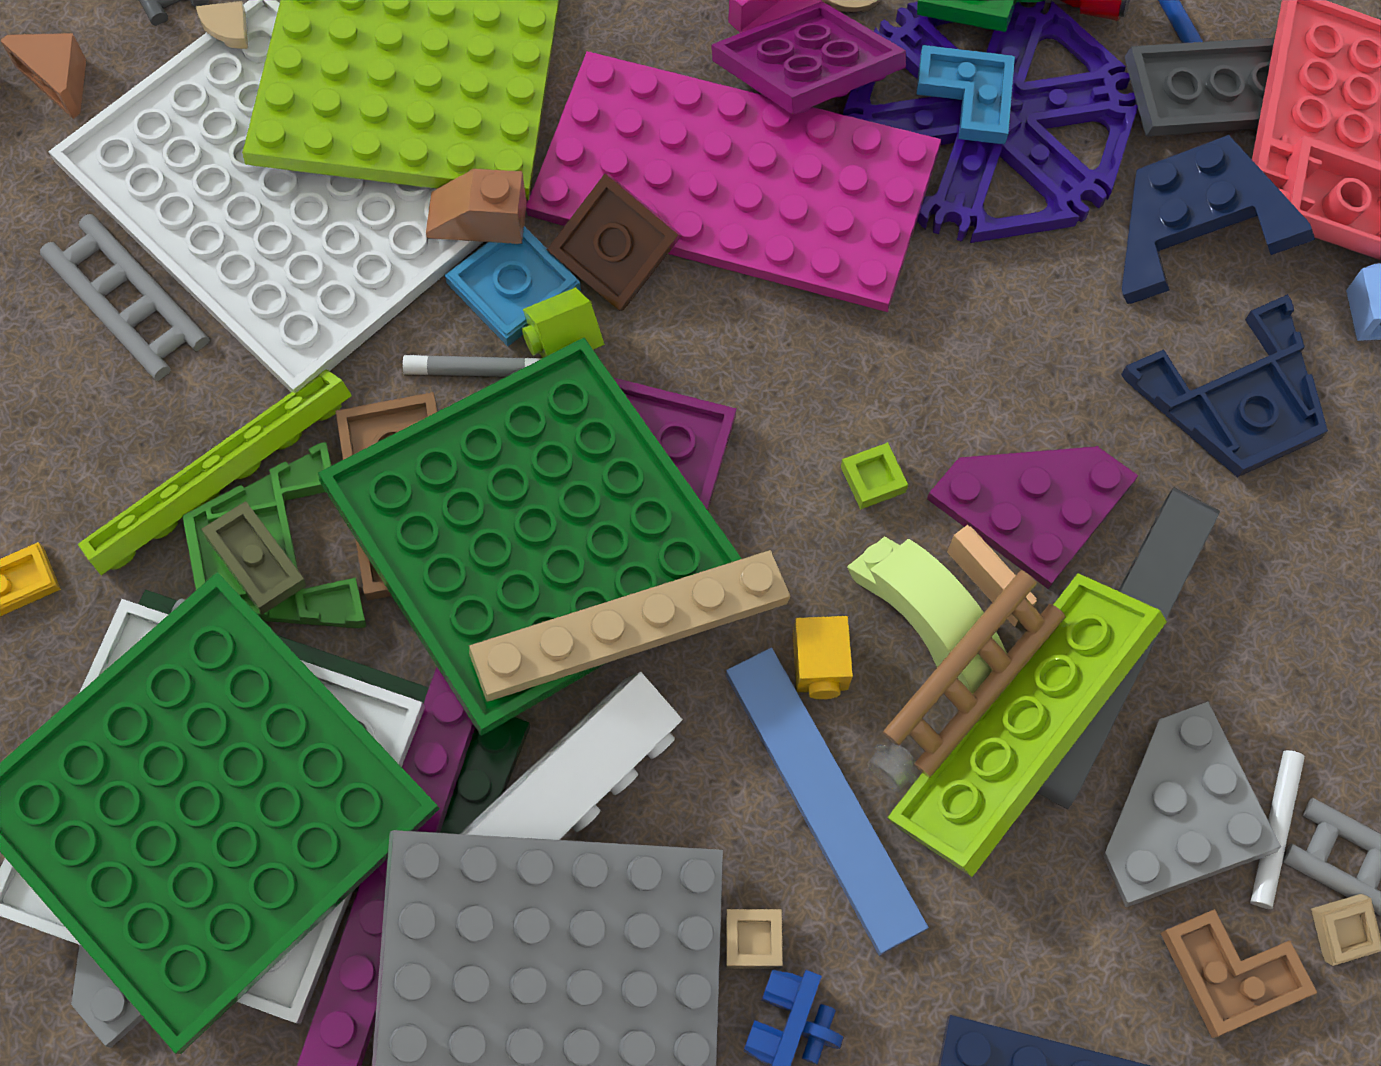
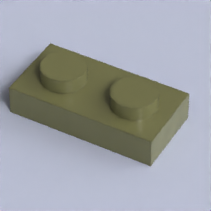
(254, 557)

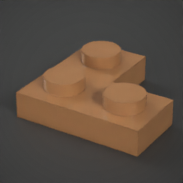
(1230, 989)

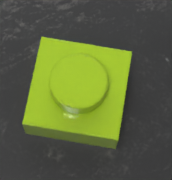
(874, 475)

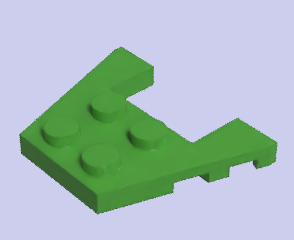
(324, 605)

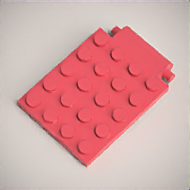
(1324, 121)

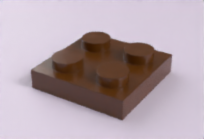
(614, 242)

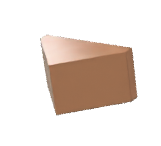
(52, 64)

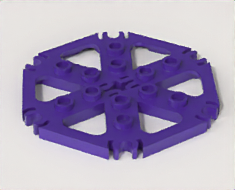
(1034, 108)

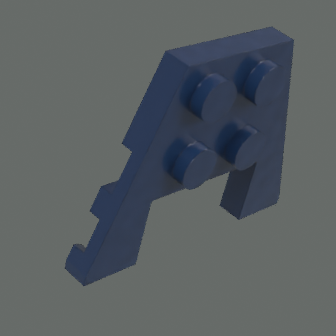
(1197, 196)
(1251, 411)

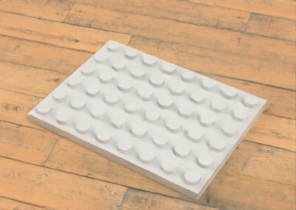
(275, 255)

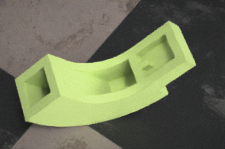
(926, 597)

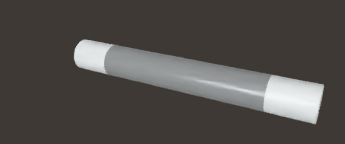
(464, 365)

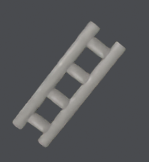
(123, 323)
(1314, 860)

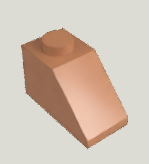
(479, 207)

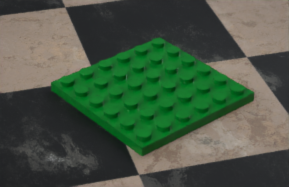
(521, 514)
(200, 811)

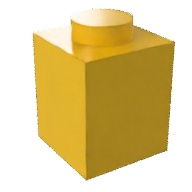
(822, 656)

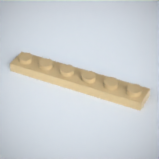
(627, 625)

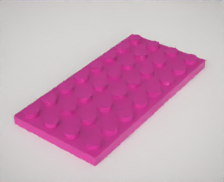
(743, 180)

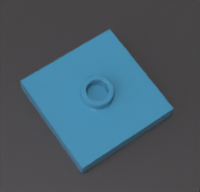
(506, 279)

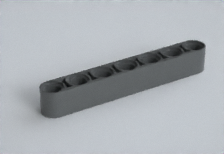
(1154, 580)

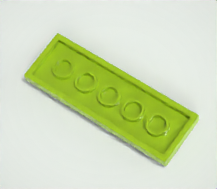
(1029, 726)

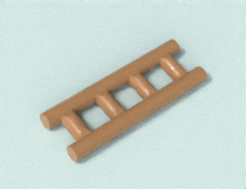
(945, 681)

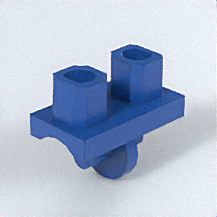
(796, 996)

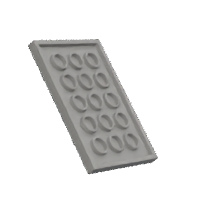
(547, 953)

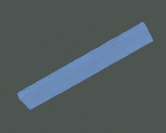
(826, 802)

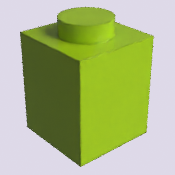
(560, 323)

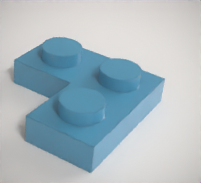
(978, 80)

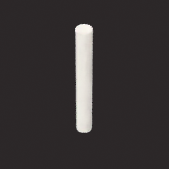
(1280, 820)

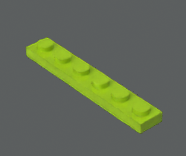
(203, 479)

